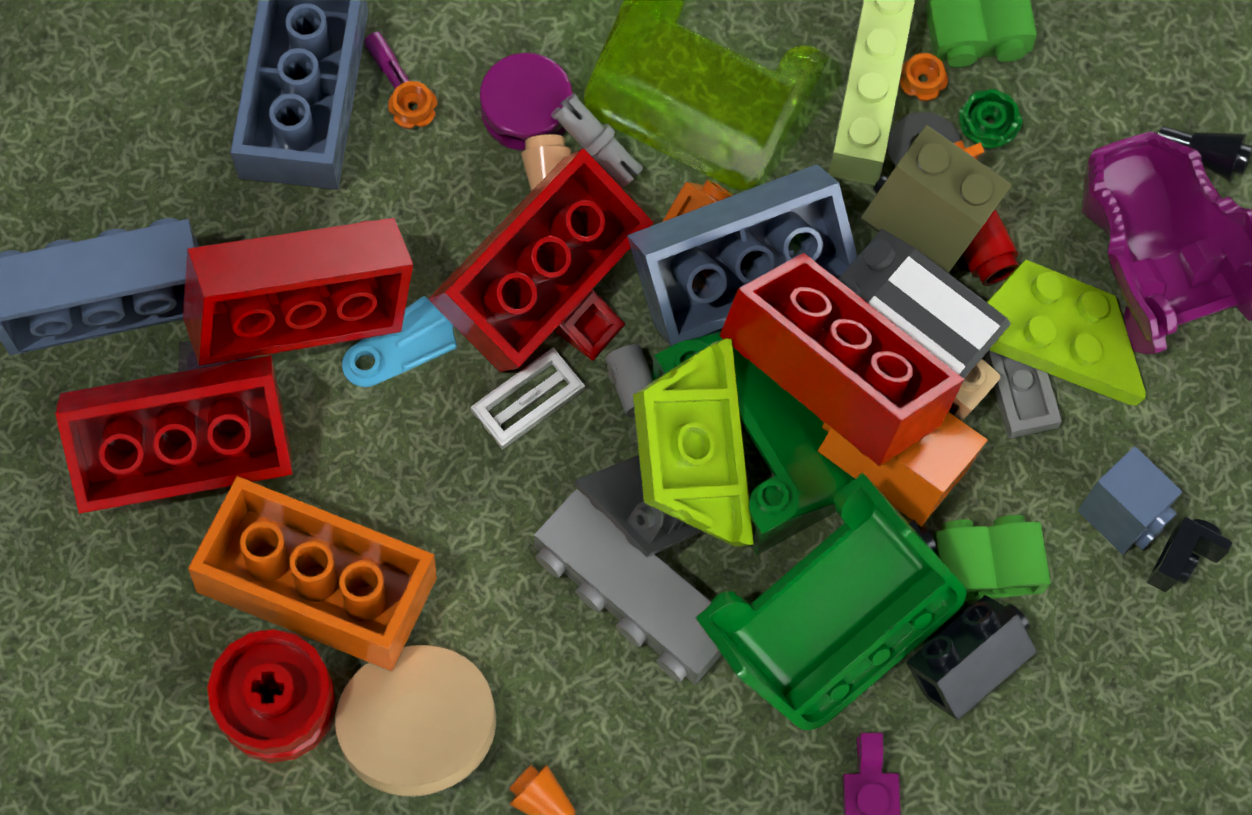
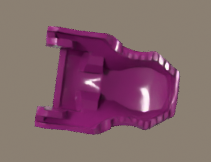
(1171, 236)

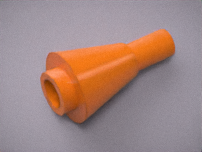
(540, 793)

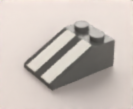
(925, 302)

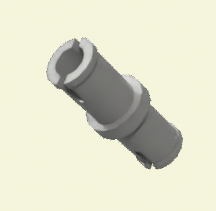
(597, 140)

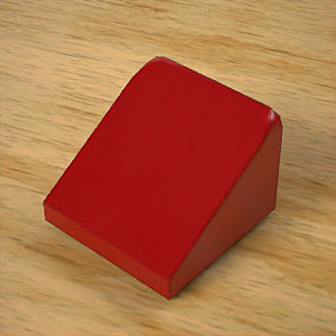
(590, 325)

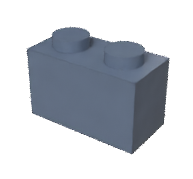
(1131, 502)

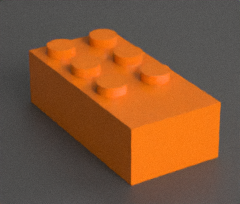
(313, 573)

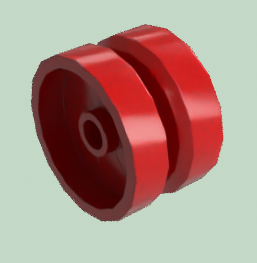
(250, 673)

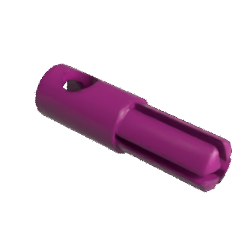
(385, 58)

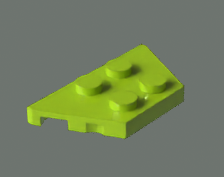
(1067, 332)
(695, 445)

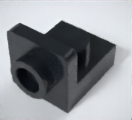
(1177, 557)

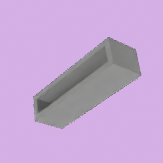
(640, 591)

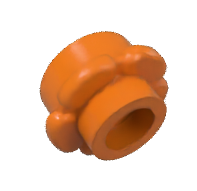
(928, 66)
(409, 93)

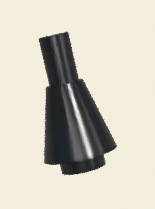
(1219, 151)

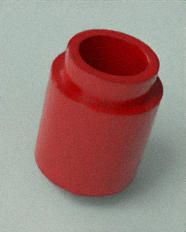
(991, 252)

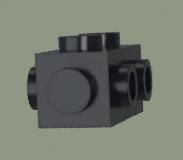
(972, 656)

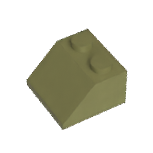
(936, 198)

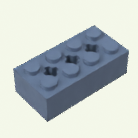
(299, 91)
(704, 256)
(94, 286)

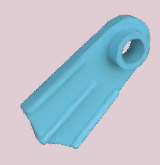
(423, 338)

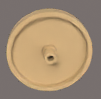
(416, 724)

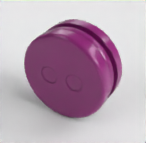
(520, 98)

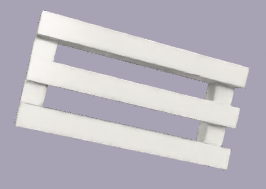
(493, 425)

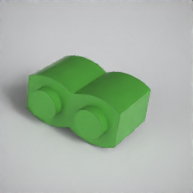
(979, 29)
(996, 558)

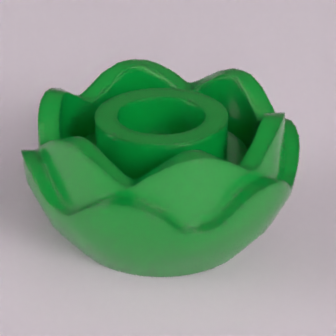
(991, 105)

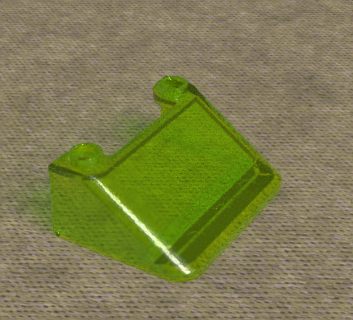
(697, 95)

